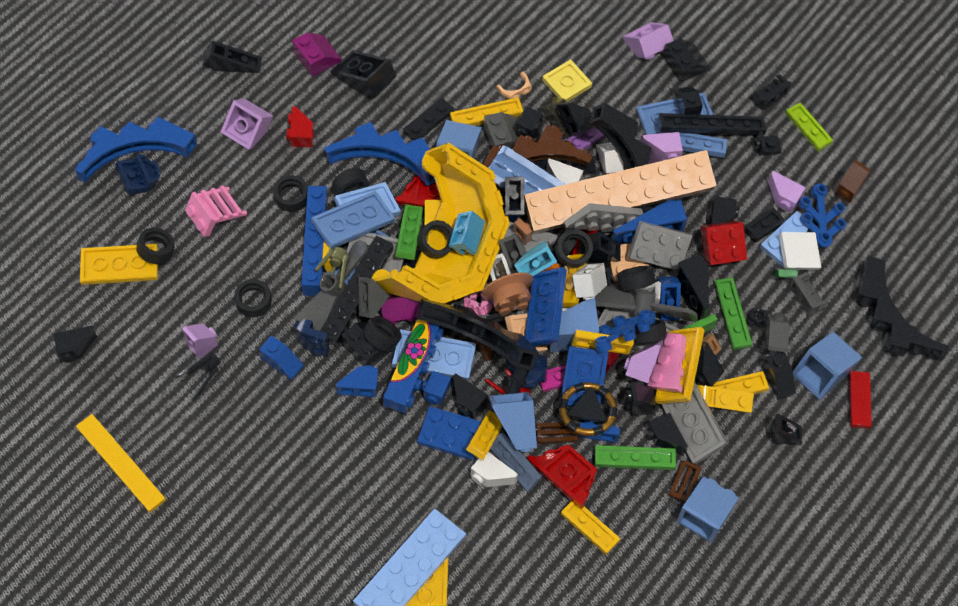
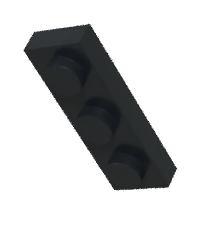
(428, 120)

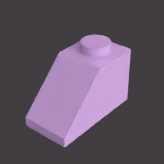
(785, 191)
(200, 339)

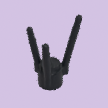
(207, 363)

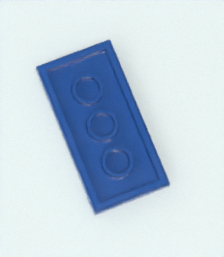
(545, 307)

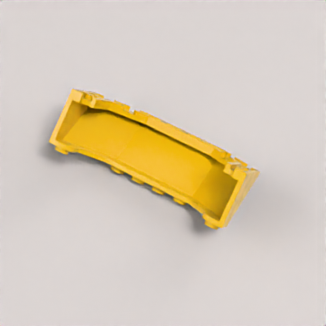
(463, 187)

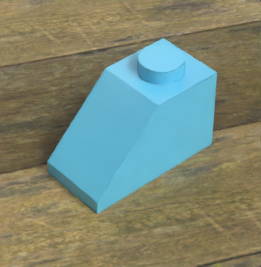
(536, 259)

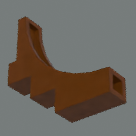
(548, 146)

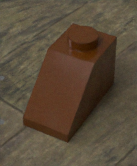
(853, 181)

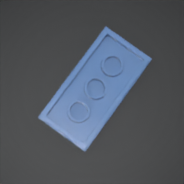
(649, 113)
(352, 219)

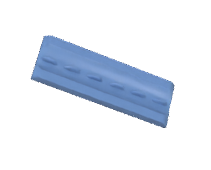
(511, 164)

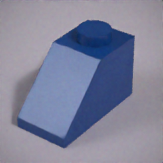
(669, 294)
(280, 357)
(360, 382)

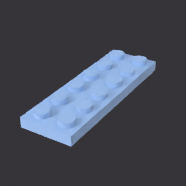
(412, 563)

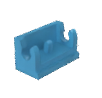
(467, 233)

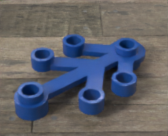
(823, 236)
(624, 327)

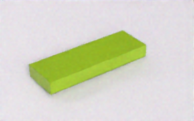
(809, 126)

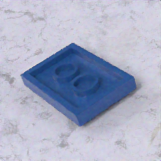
(584, 366)
(448, 432)

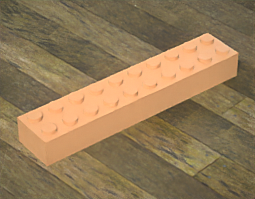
(626, 188)

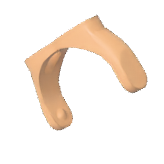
(511, 94)

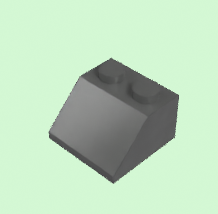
(501, 129)

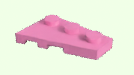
(668, 366)

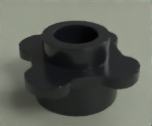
(758, 312)

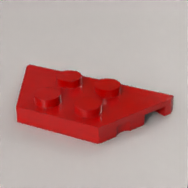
(417, 192)
(567, 472)

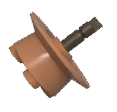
(509, 291)

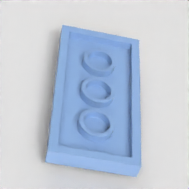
(450, 356)

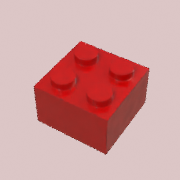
(724, 242)

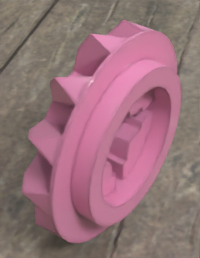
(485, 306)

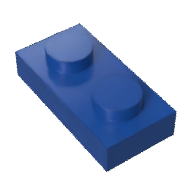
(610, 435)

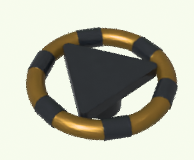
(588, 409)

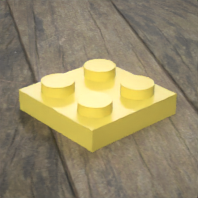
(567, 81)

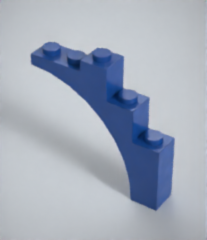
(133, 138)
(389, 146)

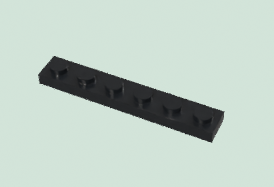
(711, 124)

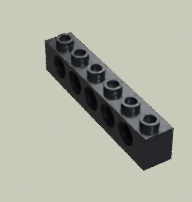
(348, 303)

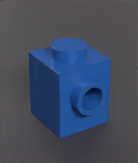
(436, 388)

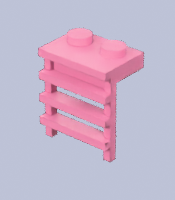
(205, 212)

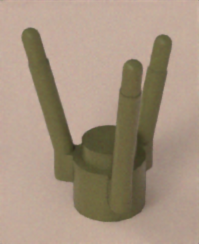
(337, 257)

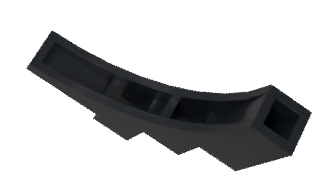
(621, 133)
(885, 316)
(488, 332)

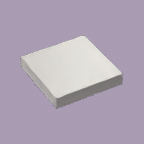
(800, 251)

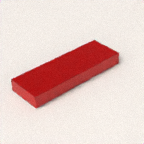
(860, 399)

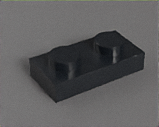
(764, 224)

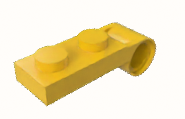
(727, 399)

